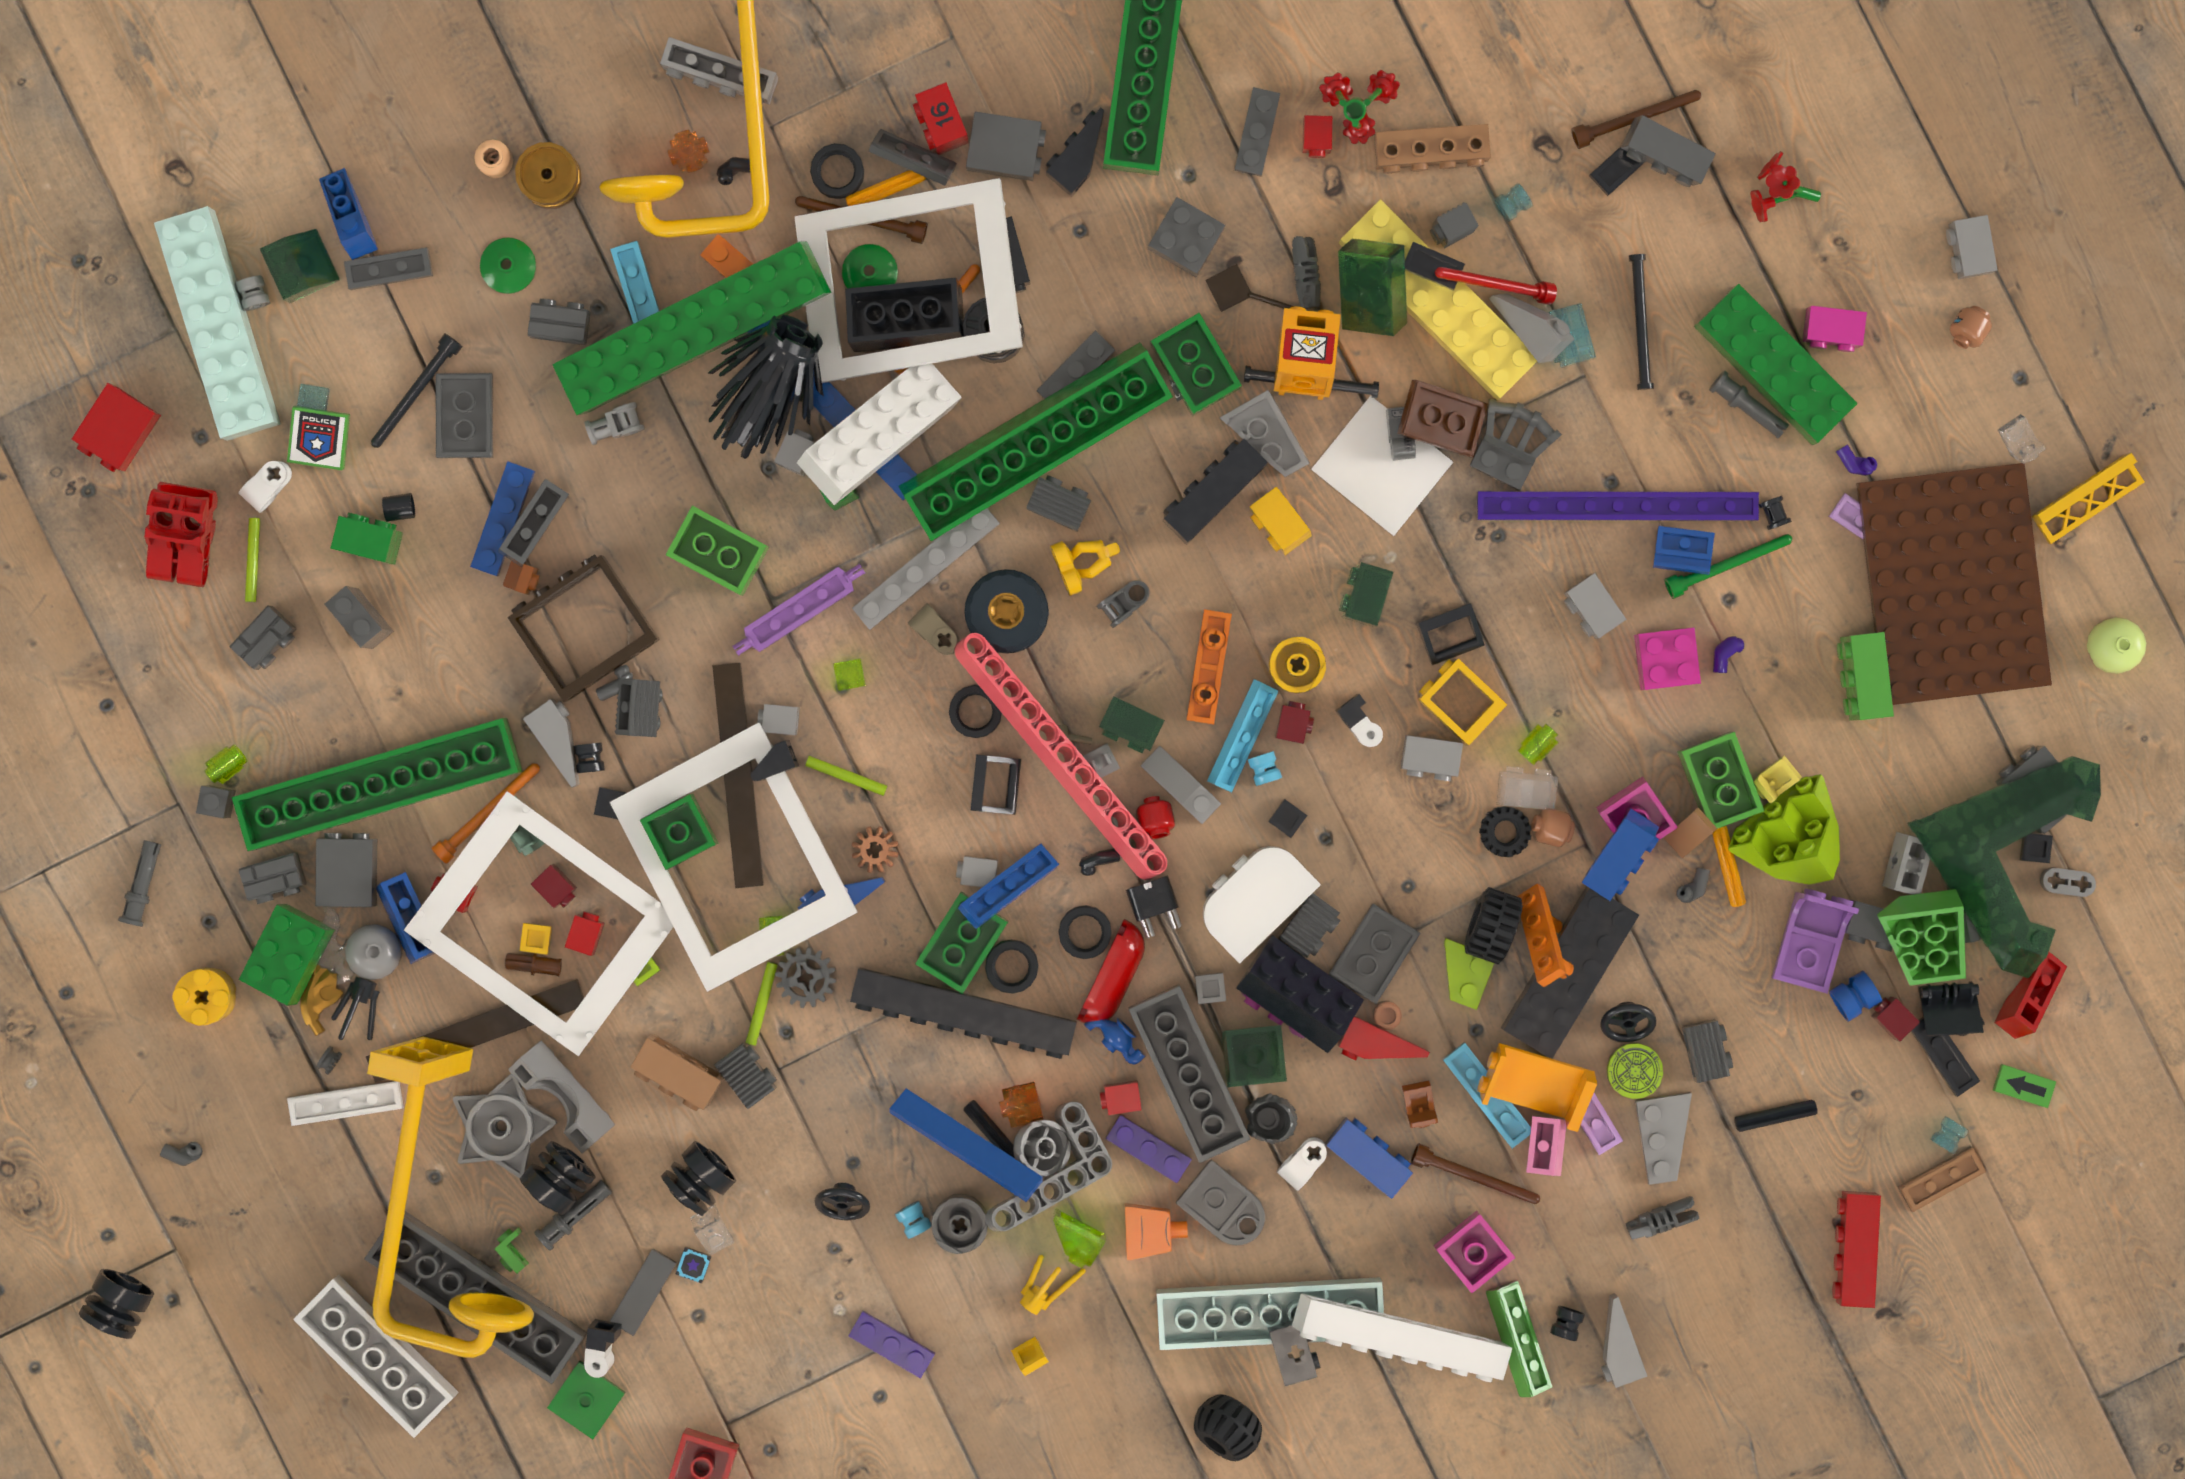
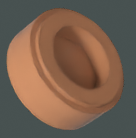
(1387, 1015)

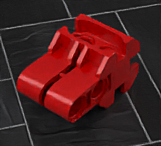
(176, 542)

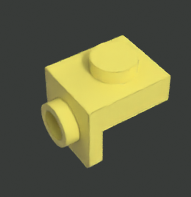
(1776, 779)

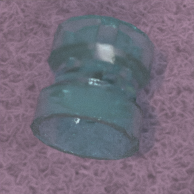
(1513, 202)
(1949, 1135)

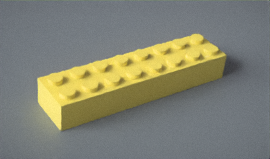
(1451, 317)

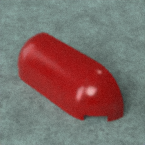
(1114, 974)

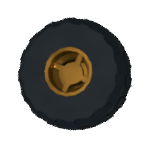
(1007, 610)

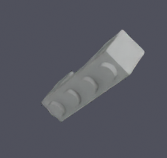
(543, 1070)

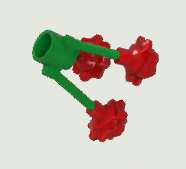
(1358, 124)

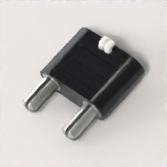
(1151, 900)

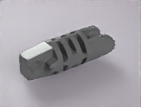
(1306, 272)
(1662, 1219)

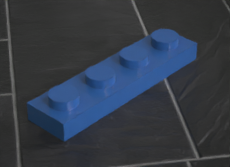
(502, 517)
(1008, 886)

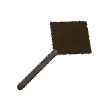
(1231, 288)

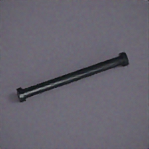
(1641, 321)
(1338, 385)

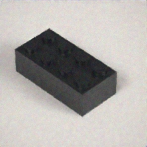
(904, 314)
(1215, 491)
(1300, 994)

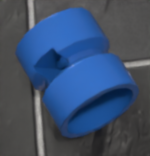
(1855, 996)

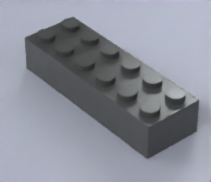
(1189, 1073)

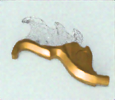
(330, 972)

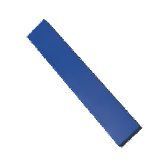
(966, 1145)

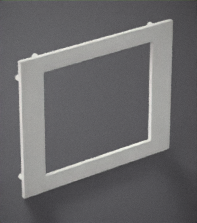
(996, 271)
(467, 871)
(774, 938)

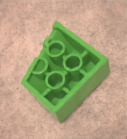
(1927, 935)

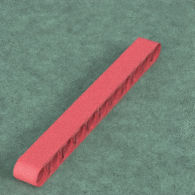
(1047, 752)

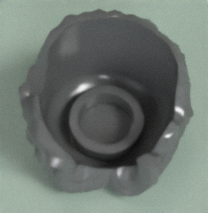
(1271, 1119)

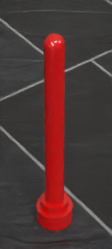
(1542, 292)

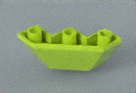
(1793, 835)

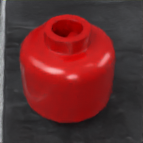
(1156, 817)

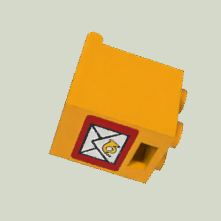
(1307, 352)

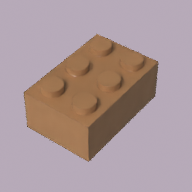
(677, 1073)

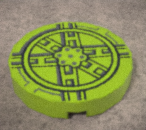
(1634, 1070)

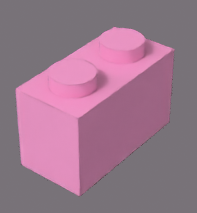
(1546, 1146)

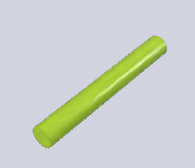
(252, 560)
(846, 775)
(761, 1003)

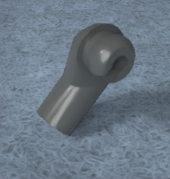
(611, 689)
(184, 1155)

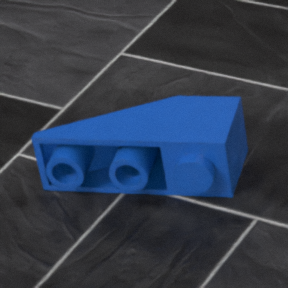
(348, 214)

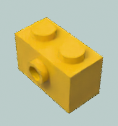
(1280, 521)

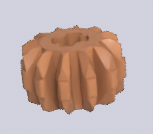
(882, 854)

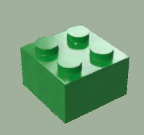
(367, 540)
(679, 831)

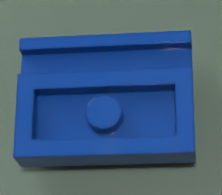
(1683, 550)

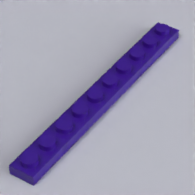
(1618, 506)

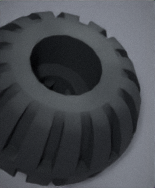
(1227, 1427)

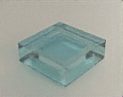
(313, 397)

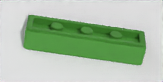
(1518, 1332)

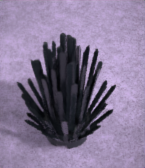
(779, 374)

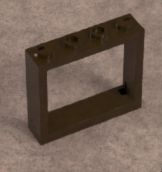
(547, 595)

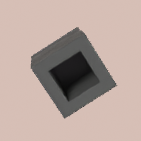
(215, 801)

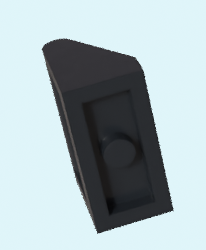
(1446, 618)
(777, 760)
(980, 779)

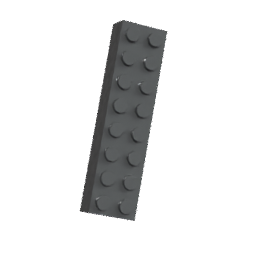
(442, 1270)

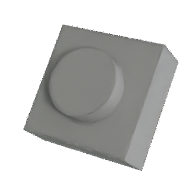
(1210, 988)

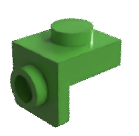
(511, 1257)

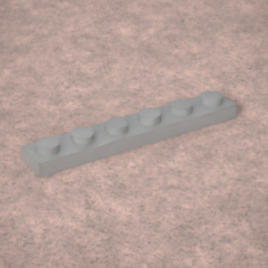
(923, 568)

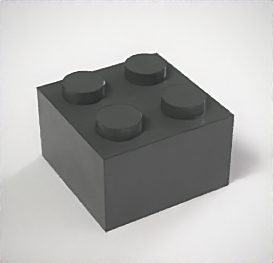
(1186, 237)

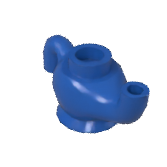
(1118, 1037)

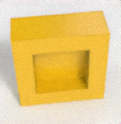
(535, 938)
(1029, 1356)

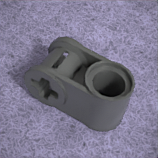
(1123, 603)

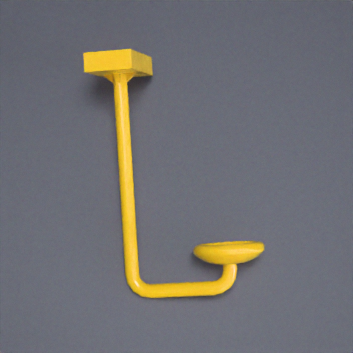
(654, 188)
(418, 1064)

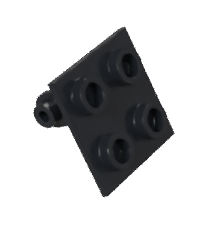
(1951, 1009)

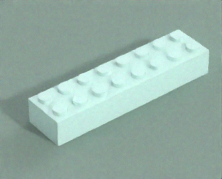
(217, 323)
(1245, 1312)

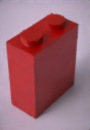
(115, 428)

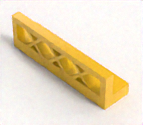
(2087, 488)

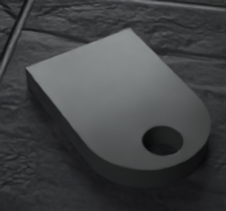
(1221, 1204)

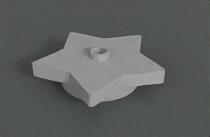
(483, 1138)

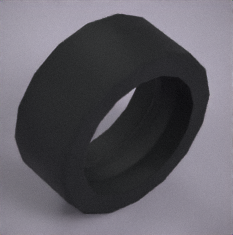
(822, 155)
(957, 722)
(1089, 952)
(1005, 986)

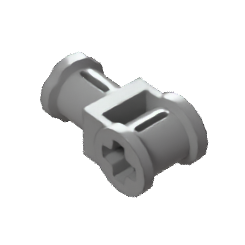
(616, 424)

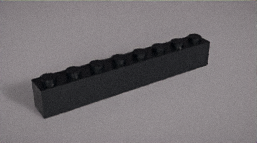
(964, 1012)

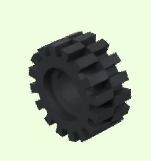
(1521, 838)

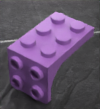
(1813, 940)

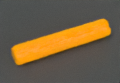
(885, 188)
(1729, 867)

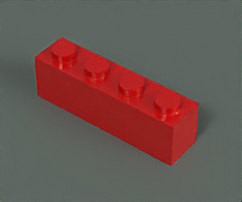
(1857, 1249)

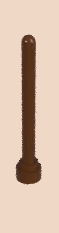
(1584, 135)
(914, 230)
(1424, 1157)

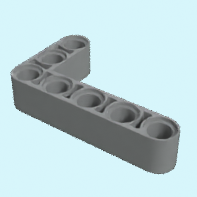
(1059, 1180)

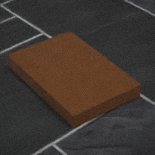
(1442, 418)

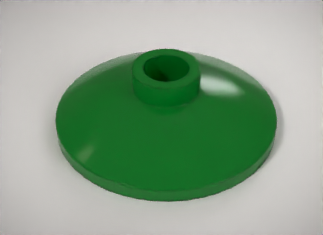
(869, 255)
(521, 270)

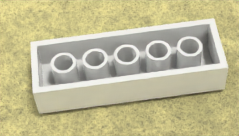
(878, 430)
(380, 1364)

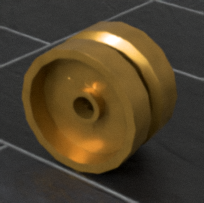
(565, 177)

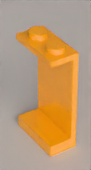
(1538, 1084)

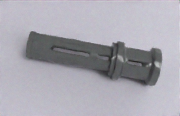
(1738, 397)
(137, 896)
(564, 1224)

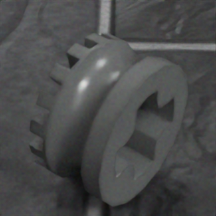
(328, 1060)

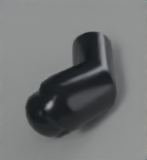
(730, 168)
(1098, 858)

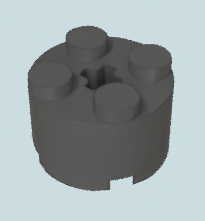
(944, 1229)

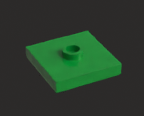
(586, 1401)

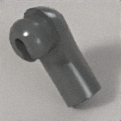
(1696, 888)

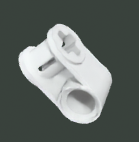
(262, 488)
(1299, 1166)

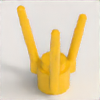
(1035, 1298)

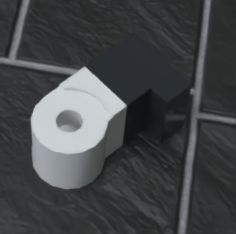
(1363, 729)
(599, 1345)

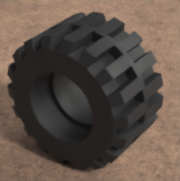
(1493, 925)

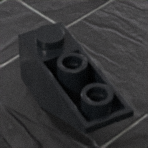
(1076, 161)

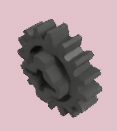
(802, 962)

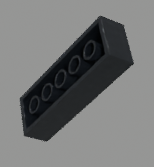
(1590, 943)

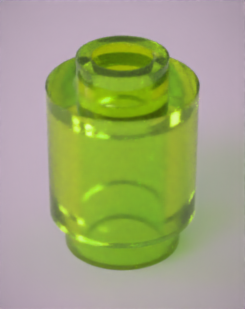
(1538, 743)
(225, 764)

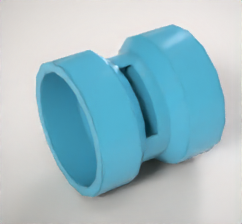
(1262, 762)
(910, 1214)

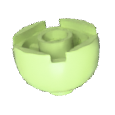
(2116, 645)

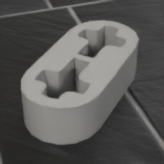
(2066, 888)

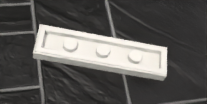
(345, 1103)

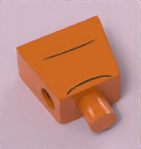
(1150, 1230)

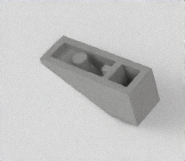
(1538, 330)
(554, 733)
(1180, 784)
(1620, 1350)

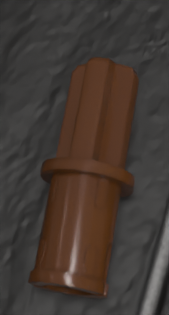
(533, 964)

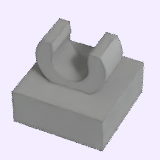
(1102, 760)

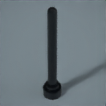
(447, 347)

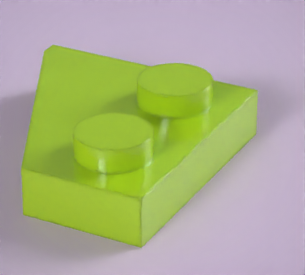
(1465, 974)

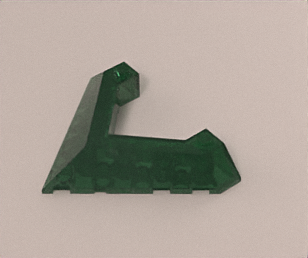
(1965, 843)

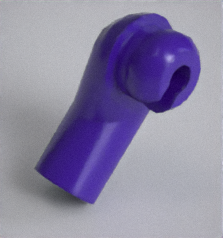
(1854, 464)
(1724, 651)

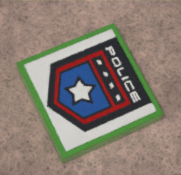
(318, 438)

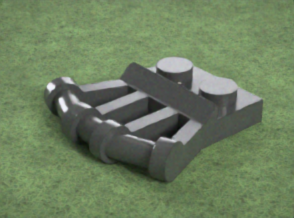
(1503, 460)

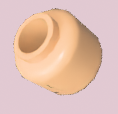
(485, 153)

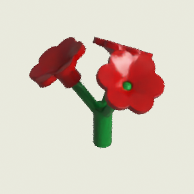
(1782, 187)

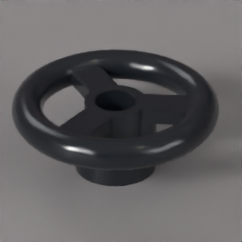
(1627, 1016)
(842, 1197)

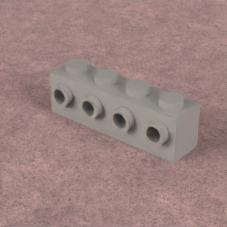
(712, 69)

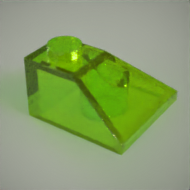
(1078, 1239)

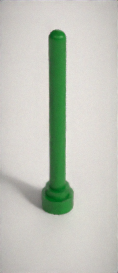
(1678, 585)

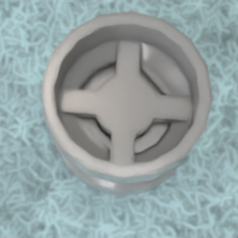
(252, 293)

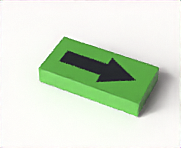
(2024, 1086)

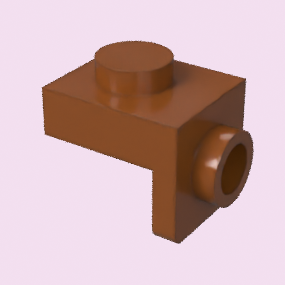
(522, 578)
(1419, 1104)

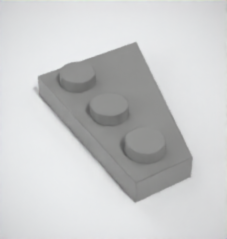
(1268, 433)
(1662, 1134)

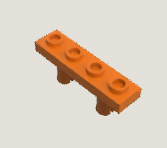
(1209, 666)
(1541, 937)

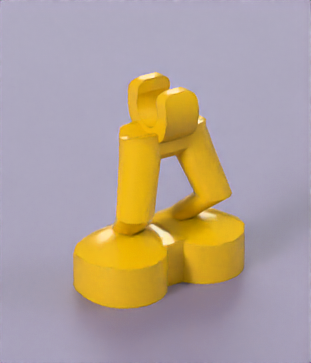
(1072, 576)

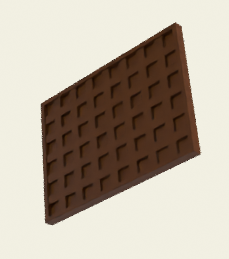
(1955, 582)

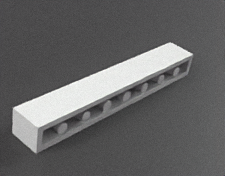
(1401, 1337)

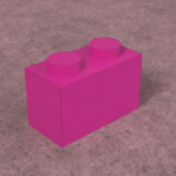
(1834, 327)

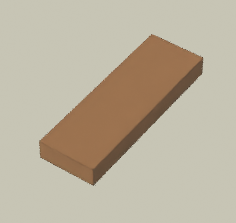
(1942, 1179)

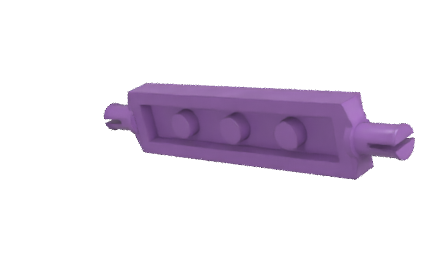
(798, 609)

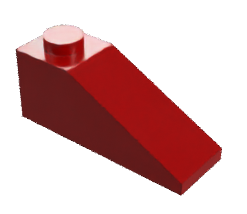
(2030, 998)
(1372, 1042)

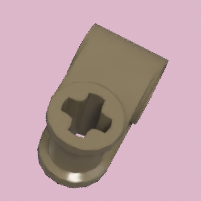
(932, 628)

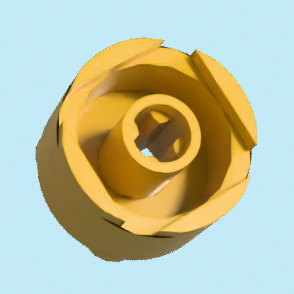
(1312, 660)
(219, 1001)

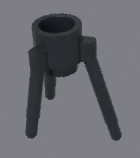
(359, 991)

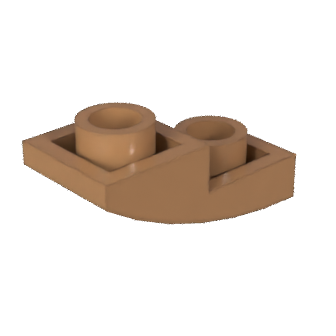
(1690, 833)

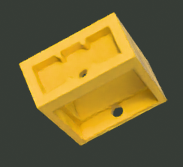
(1482, 720)

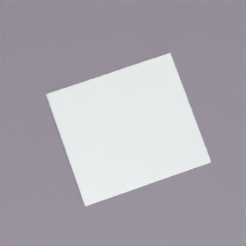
(1363, 469)

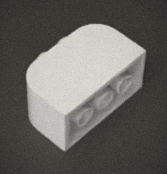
(1256, 899)

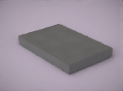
(464, 415)
(1374, 953)

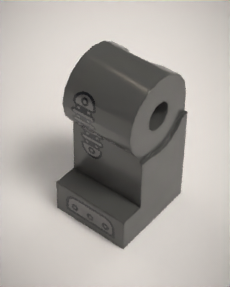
(1401, 446)

